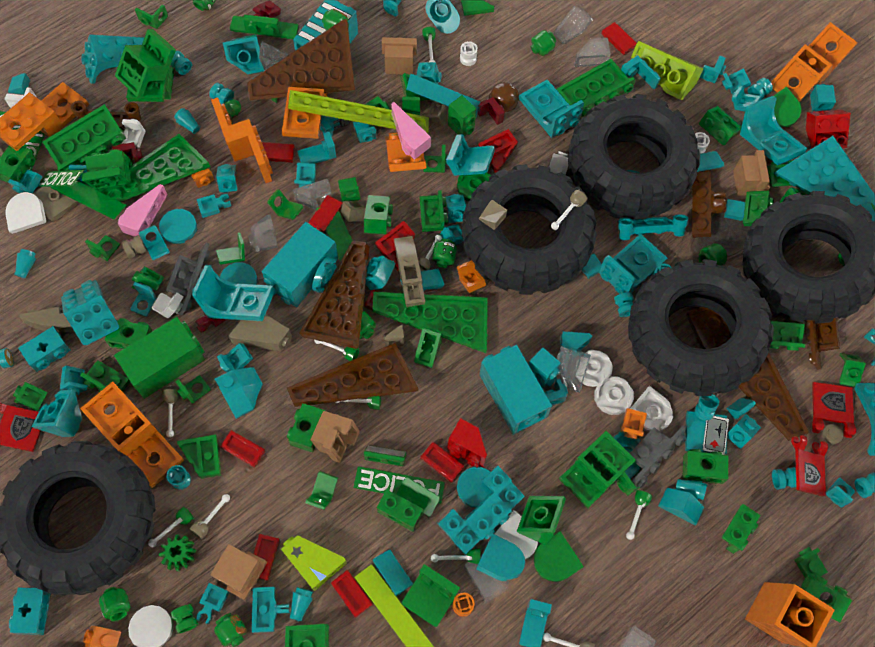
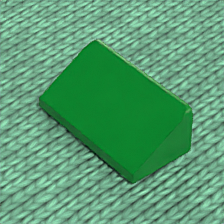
(419, 496)

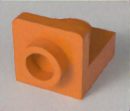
(203, 177)

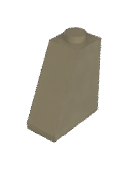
(261, 334)

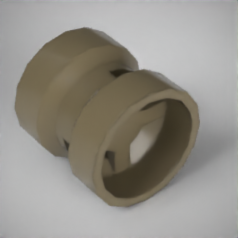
(134, 246)

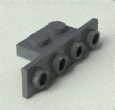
(185, 275)
(652, 451)

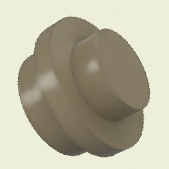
(832, 434)

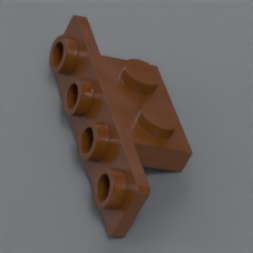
(822, 338)

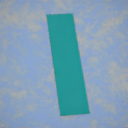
(436, 92)

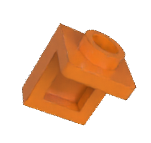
(470, 276)
(633, 423)
(101, 637)

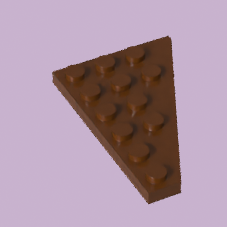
(316, 65)
(340, 307)

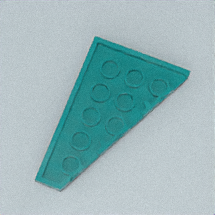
(828, 170)

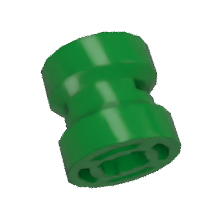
(184, 618)

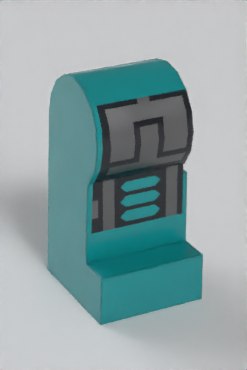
(331, 124)

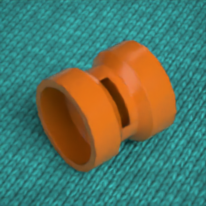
(461, 607)

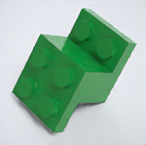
(145, 62)
(156, 90)
(107, 170)
(597, 469)

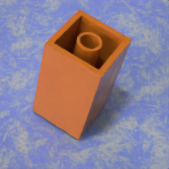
(789, 614)

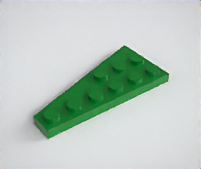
(162, 166)
(457, 317)

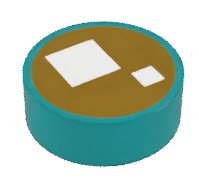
(6, 358)

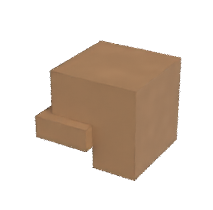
(399, 54)
(751, 173)
(334, 434)
(238, 571)

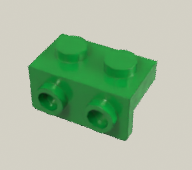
(432, 212)
(788, 335)
(740, 527)

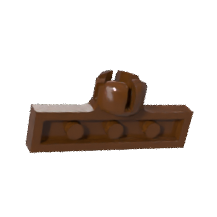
(705, 204)

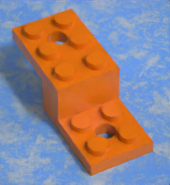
(814, 62)
(38, 115)
(307, 129)
(243, 140)
(131, 433)

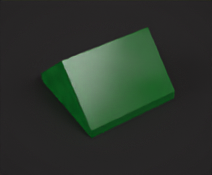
(541, 517)

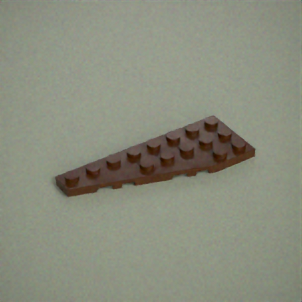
(764, 387)

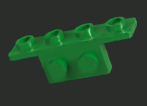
(263, 26)

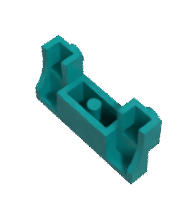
(486, 516)

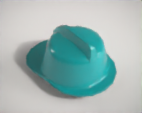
(443, 15)

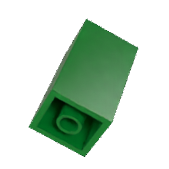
(160, 357)

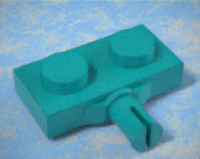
(265, 609)

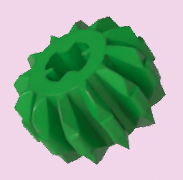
(179, 544)

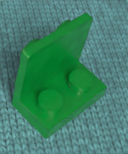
(430, 596)

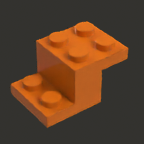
(398, 159)

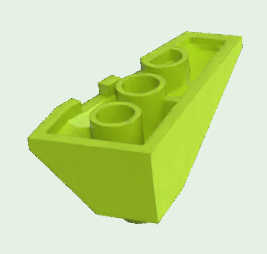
(675, 74)

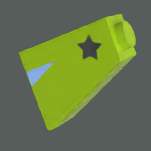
(312, 560)

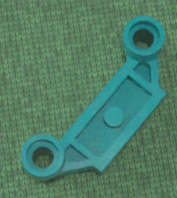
(652, 225)

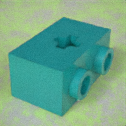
(35, 352)
(545, 368)
(35, 621)

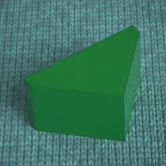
(428, 347)

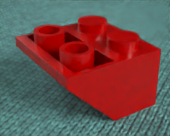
(828, 123)
(468, 444)

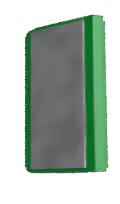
(385, 455)

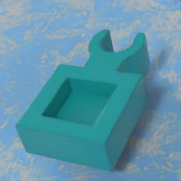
(210, 204)
(212, 599)

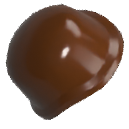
(505, 95)

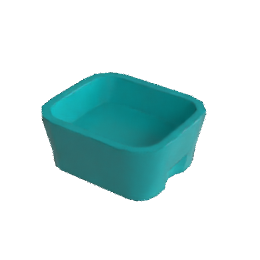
(378, 272)

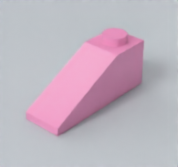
(411, 135)
(142, 212)

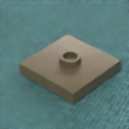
(54, 203)

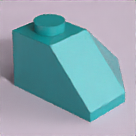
(244, 54)
(240, 389)
(61, 416)

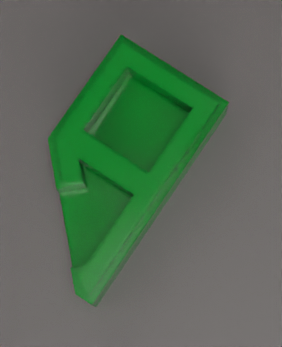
(473, 7)

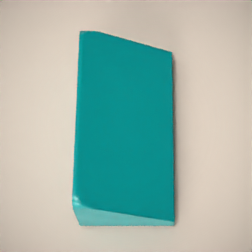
(709, 161)
(392, 572)

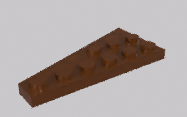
(367, 376)

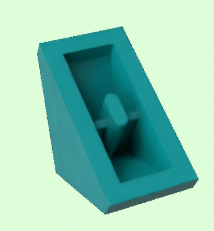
(575, 340)
(682, 505)

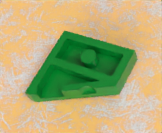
(202, 455)

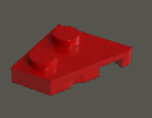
(504, 145)
(386, 243)

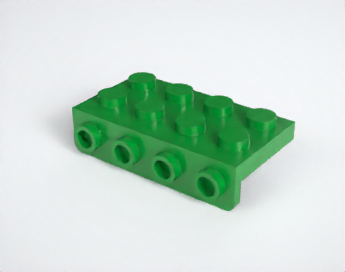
(597, 86)
(88, 135)

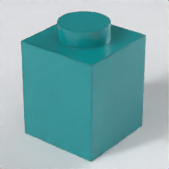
(822, 97)

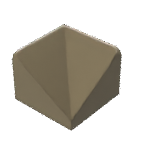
(353, 211)
(493, 214)
(395, 336)

